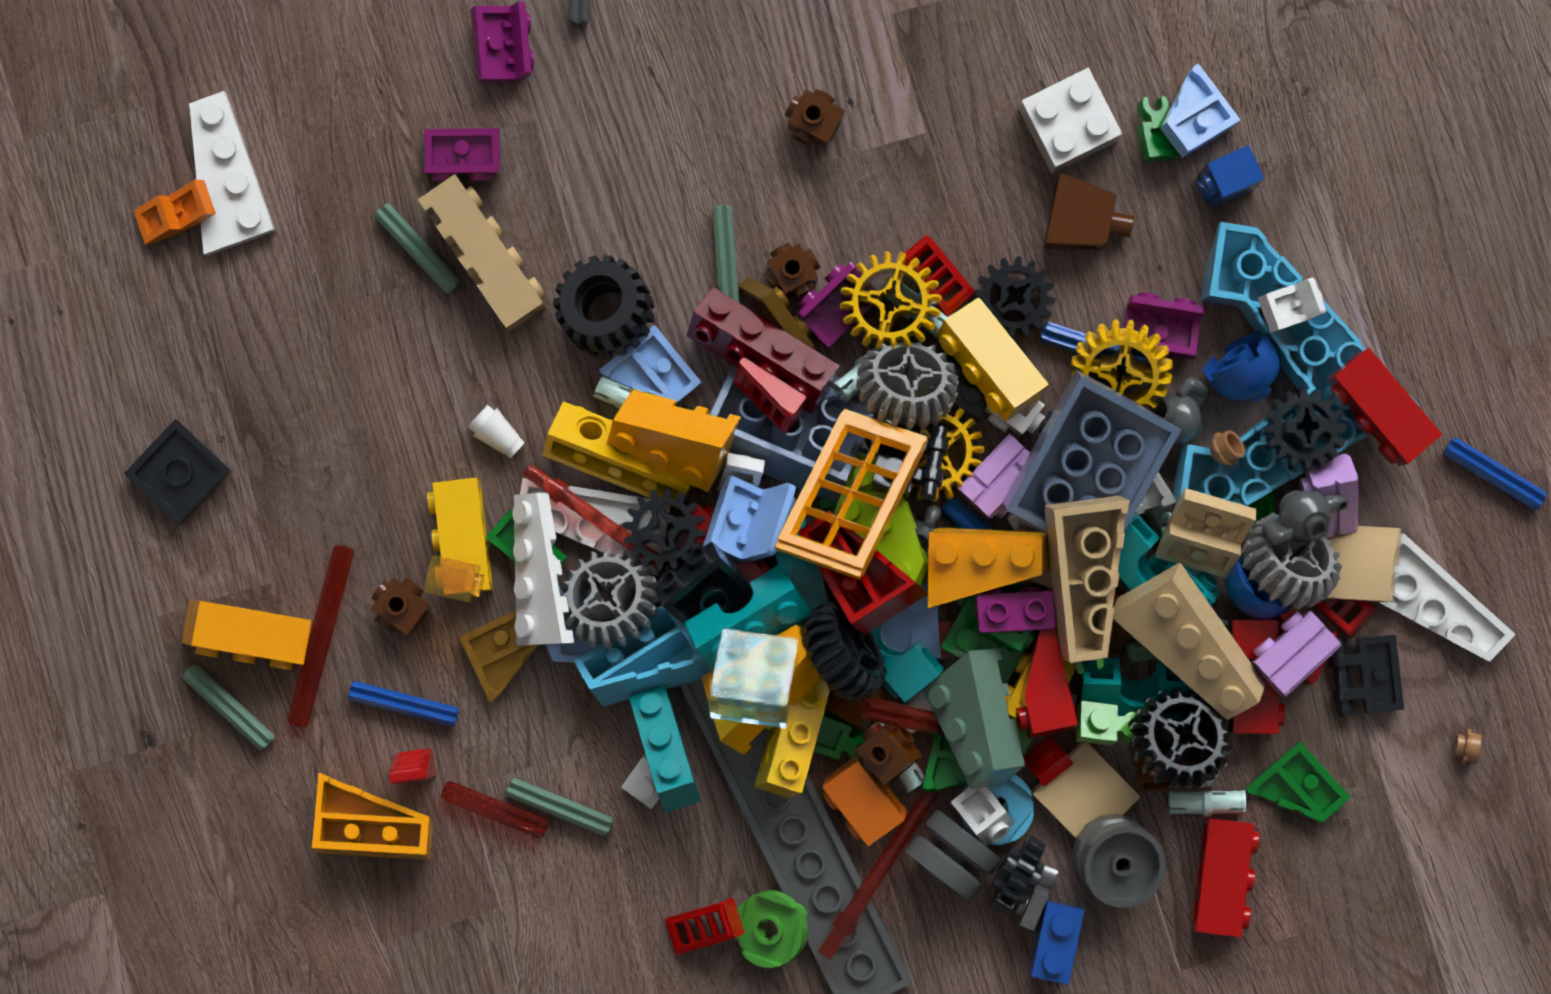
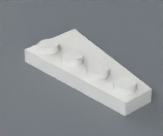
(229, 177)
(1443, 605)

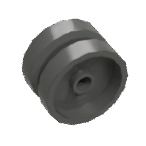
(951, 857)
(1118, 860)

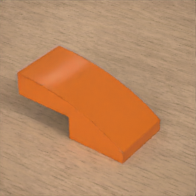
(174, 213)

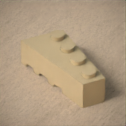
(482, 253)
(1084, 565)
(1191, 640)

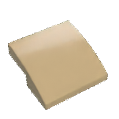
(1205, 532)
(1367, 563)
(1085, 790)

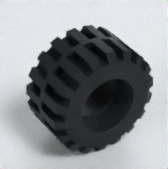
(587, 284)

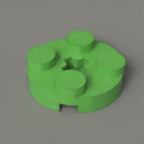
(788, 918)

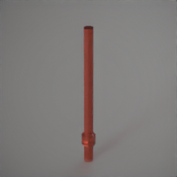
(560, 492)
(845, 921)

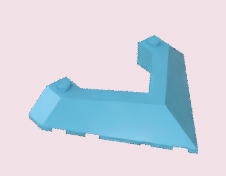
(1236, 274)

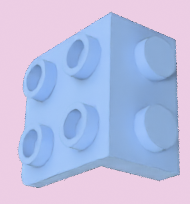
(749, 519)

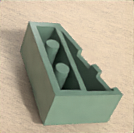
(976, 718)

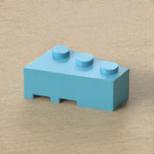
(657, 658)

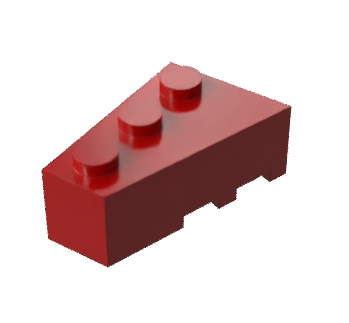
(879, 592)

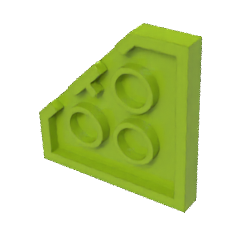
(900, 538)

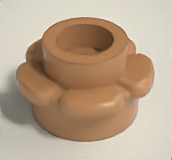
(1227, 448)
(1468, 747)

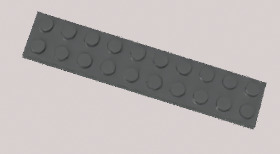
(807, 864)

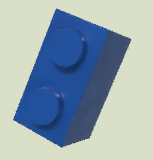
(1229, 177)
(1056, 942)

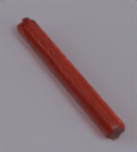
(320, 635)

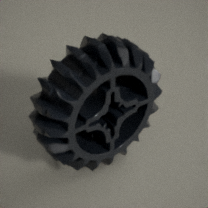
(842, 654)
(1209, 751)

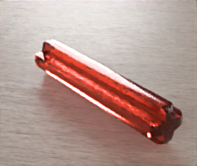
(900, 715)
(494, 809)

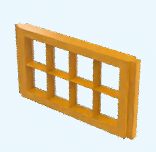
(823, 554)

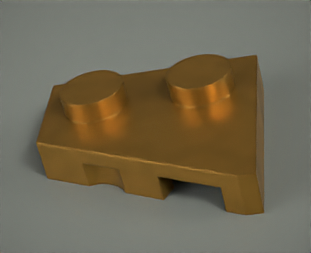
(774, 309)
(495, 654)

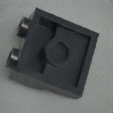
(703, 581)

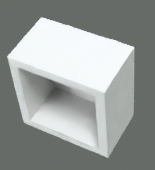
(1070, 120)

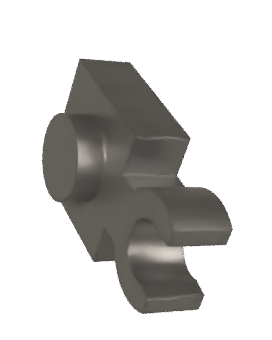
(1032, 909)

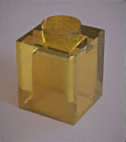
(454, 579)

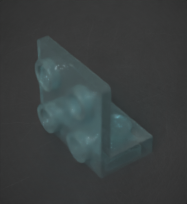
(753, 678)

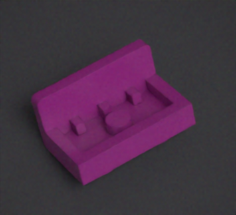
(502, 43)
(462, 152)
(823, 311)
(1173, 320)
(1014, 612)

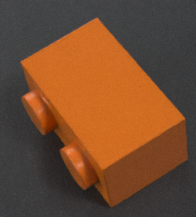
(863, 800)

